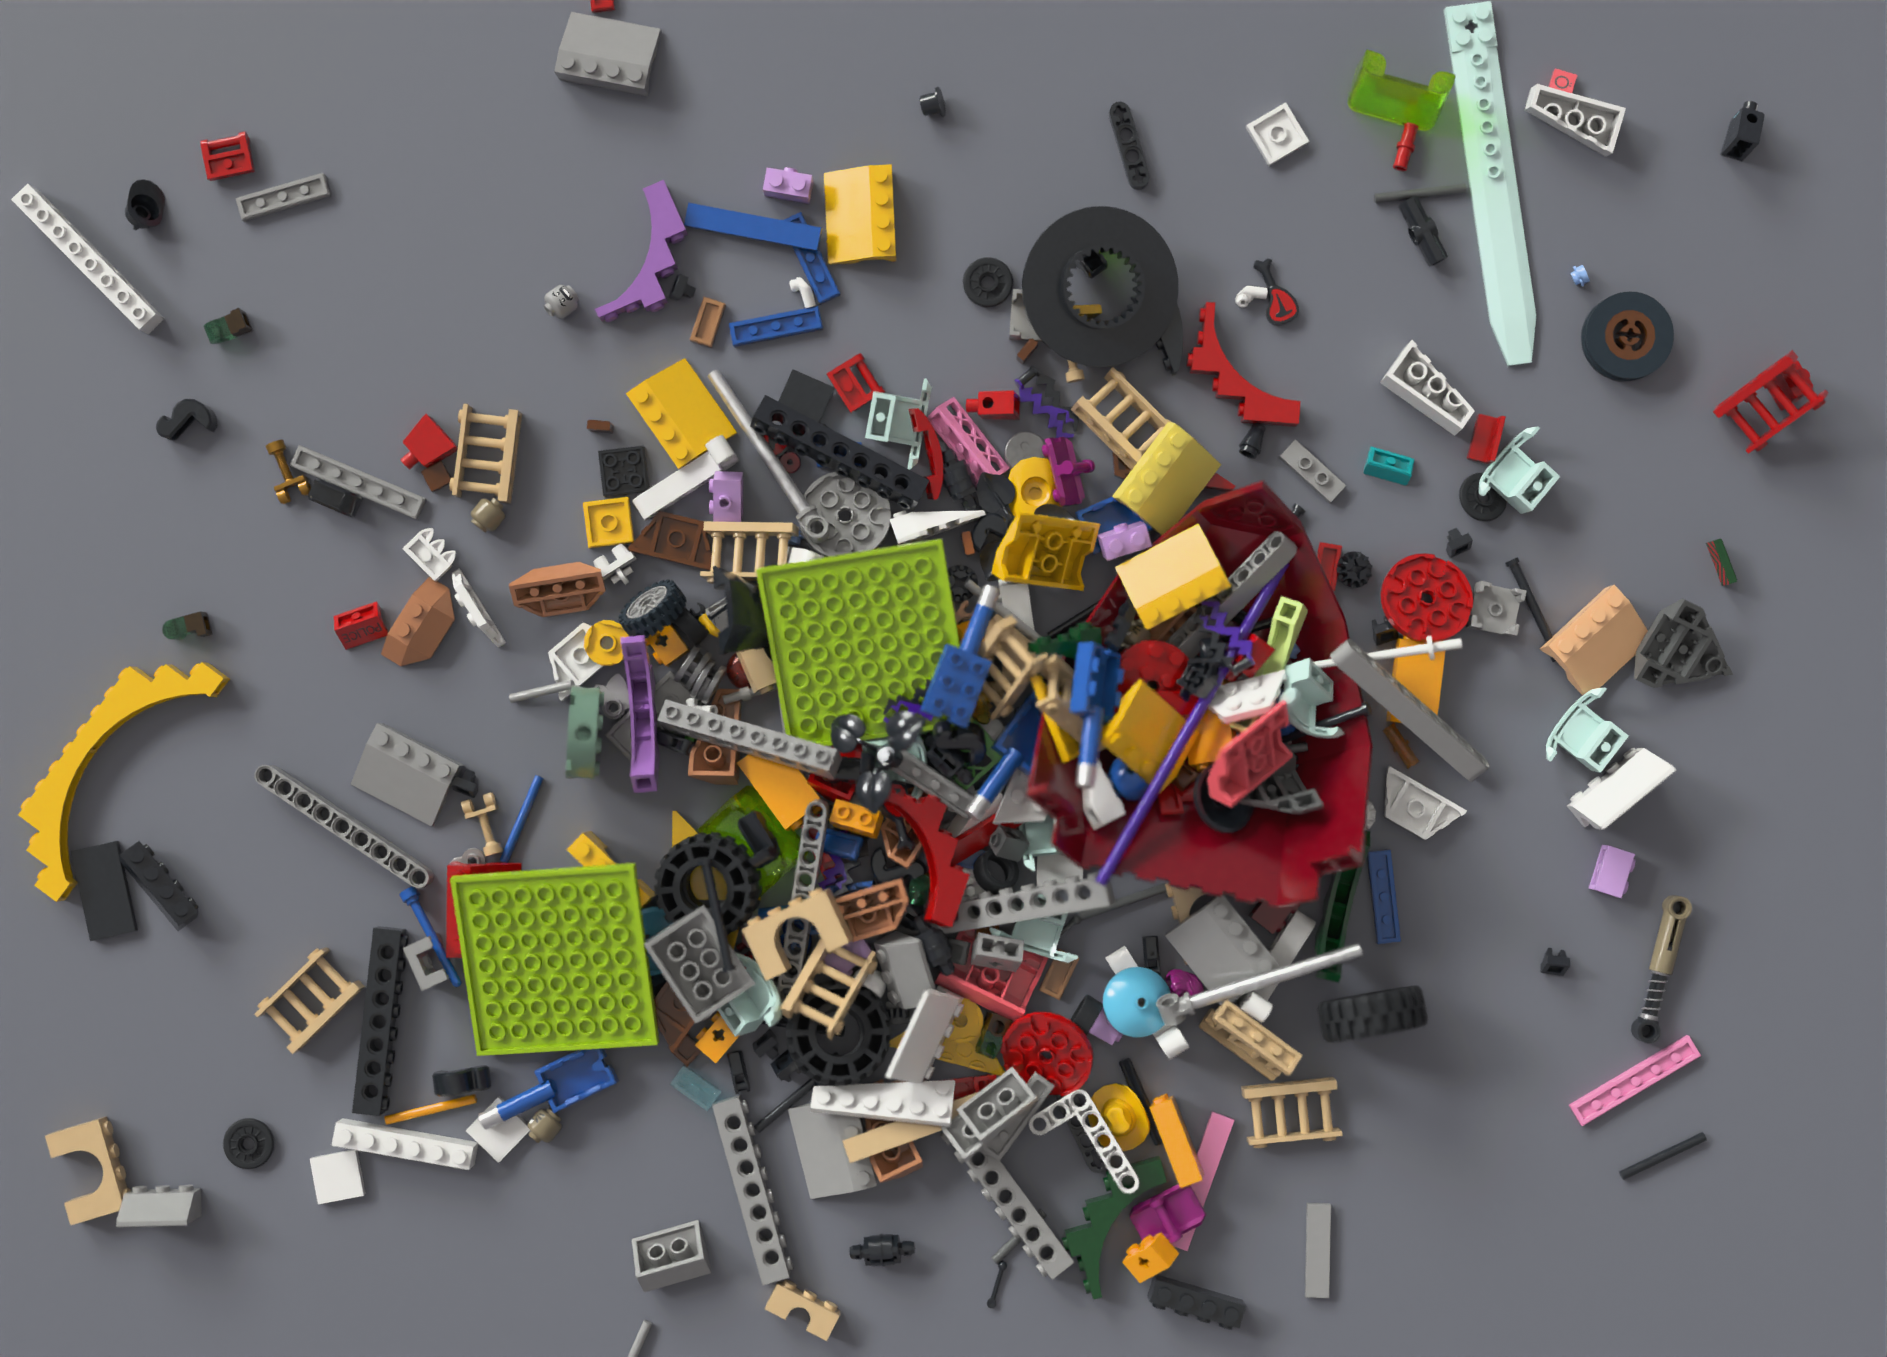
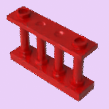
(1767, 380)

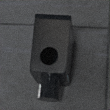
(1743, 132)

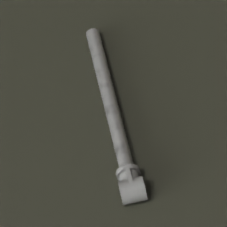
(808, 515)
(1175, 1008)

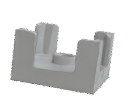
(1019, 324)
(1495, 609)
(422, 964)

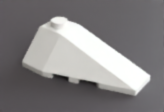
(921, 525)

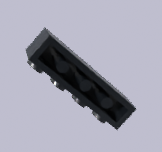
(158, 885)
(1196, 1301)

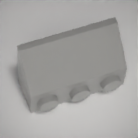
(903, 969)
(160, 1206)
(670, 1256)

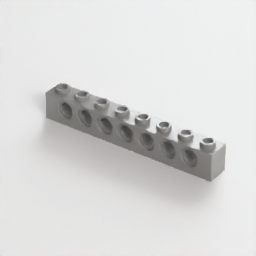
(750, 739)
(1055, 905)
(1059, 1258)
(768, 1270)

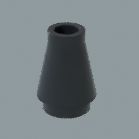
(1252, 442)

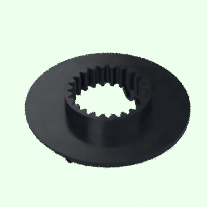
(1047, 296)

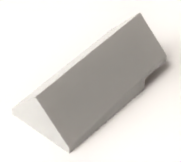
(989, 1113)

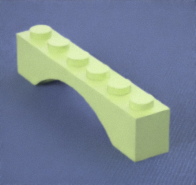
(1282, 637)

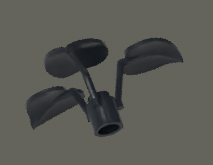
(996, 492)
(903, 731)

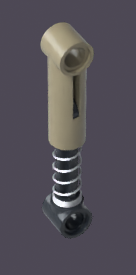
(1662, 965)

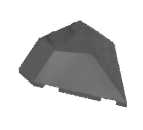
(1679, 648)
(1284, 791)

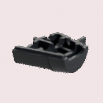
(1200, 677)

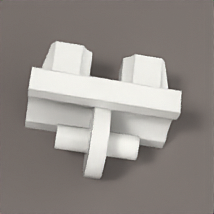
(623, 557)

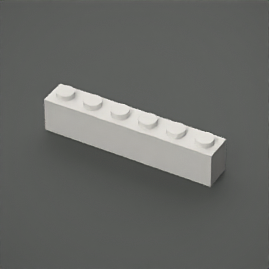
(405, 1144)

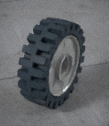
(652, 609)

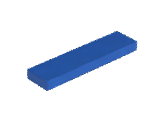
(815, 268)
(775, 326)
(1383, 896)

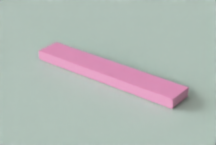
(1634, 1080)
(1209, 1155)

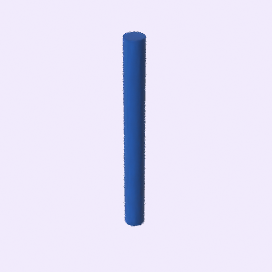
(521, 819)

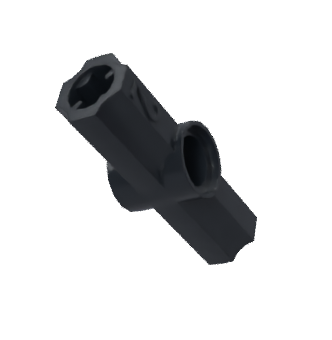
(1423, 231)

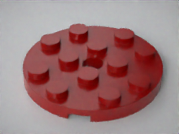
(1443, 582)
(1149, 662)
(1048, 1032)

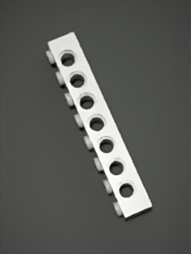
(88, 259)

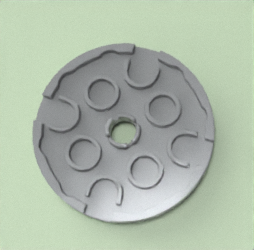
(868, 521)

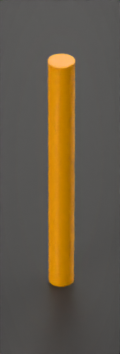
(430, 1109)

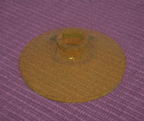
(981, 710)

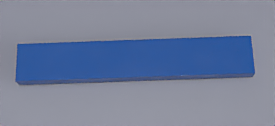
(753, 227)

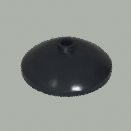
(1217, 814)

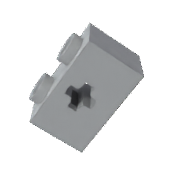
(997, 952)

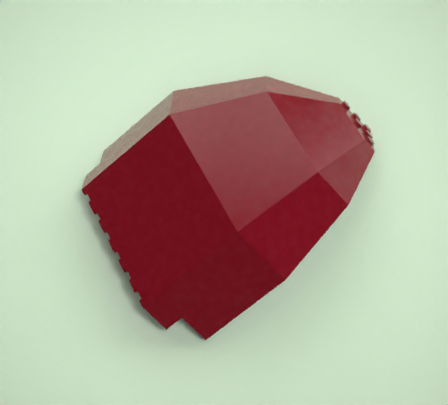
(1277, 852)

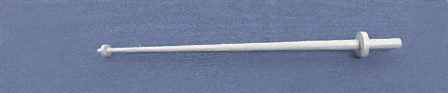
(1399, 652)

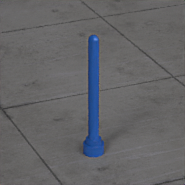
(411, 898)

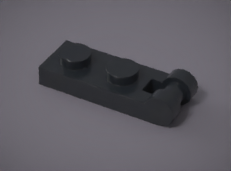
(1121, 626)

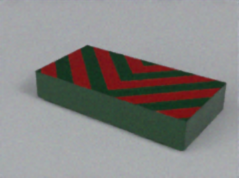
(1721, 562)

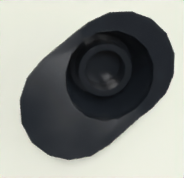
(144, 204)

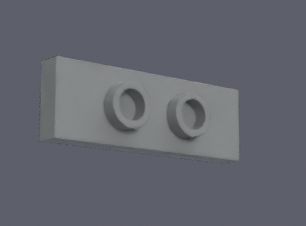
(1312, 471)

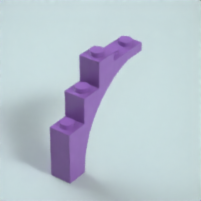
(659, 262)
(643, 714)

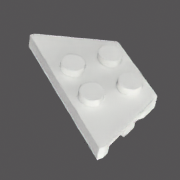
(477, 612)
(571, 659)
(1247, 697)
(1016, 805)
(1417, 806)

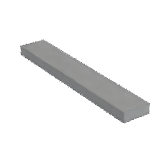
(358, 482)

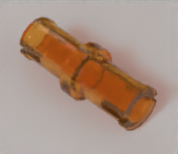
(1400, 745)

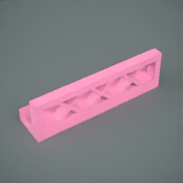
(965, 444)

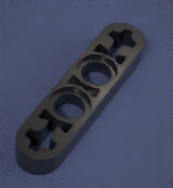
(1129, 145)
(1078, 1132)

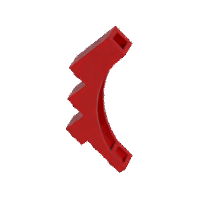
(1229, 384)
(946, 880)

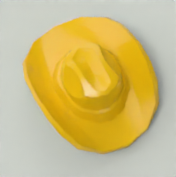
(1032, 485)
(1122, 1114)

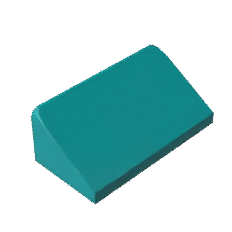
(1389, 466)

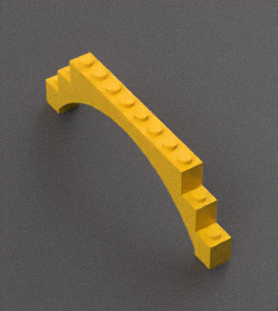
(52, 801)

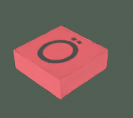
(1563, 80)

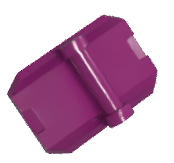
(1066, 470)
(1168, 1212)

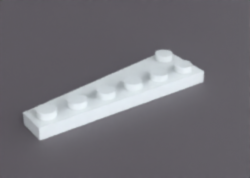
(900, 1101)

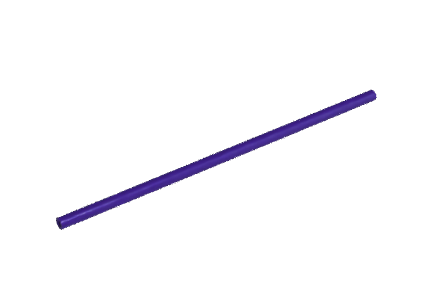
(1183, 737)

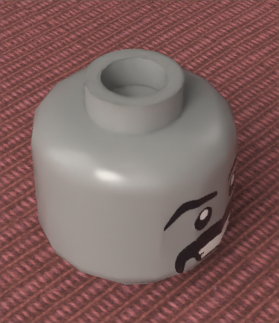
(561, 301)

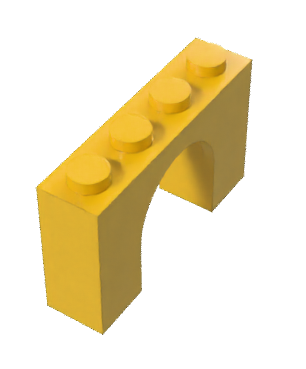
(591, 852)

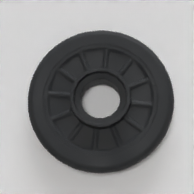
(987, 296)
(1474, 507)
(234, 1146)

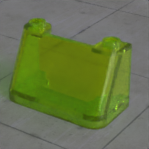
(1395, 97)
(726, 822)

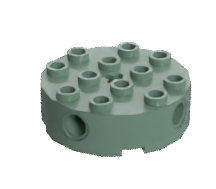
(582, 732)

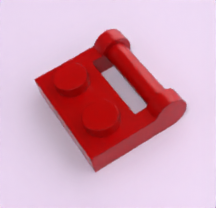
(227, 163)
(849, 387)

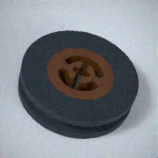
(1631, 310)

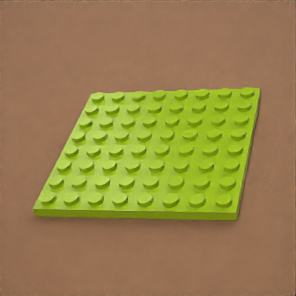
(856, 634)
(555, 959)

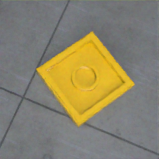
(608, 522)

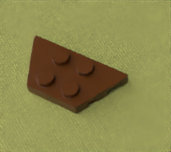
(675, 540)
(672, 1016)

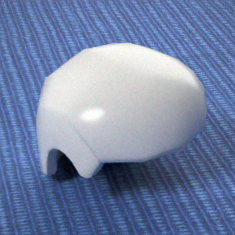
(873, 982)

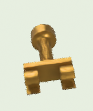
(276, 448)

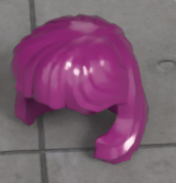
(1182, 982)

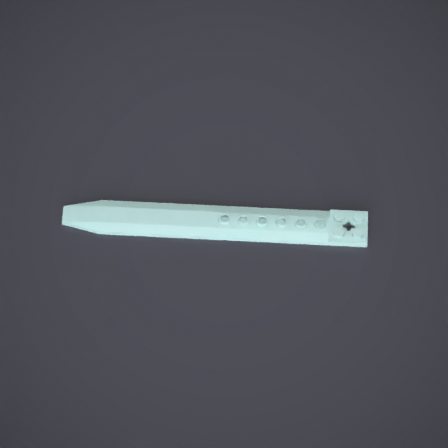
(1492, 179)

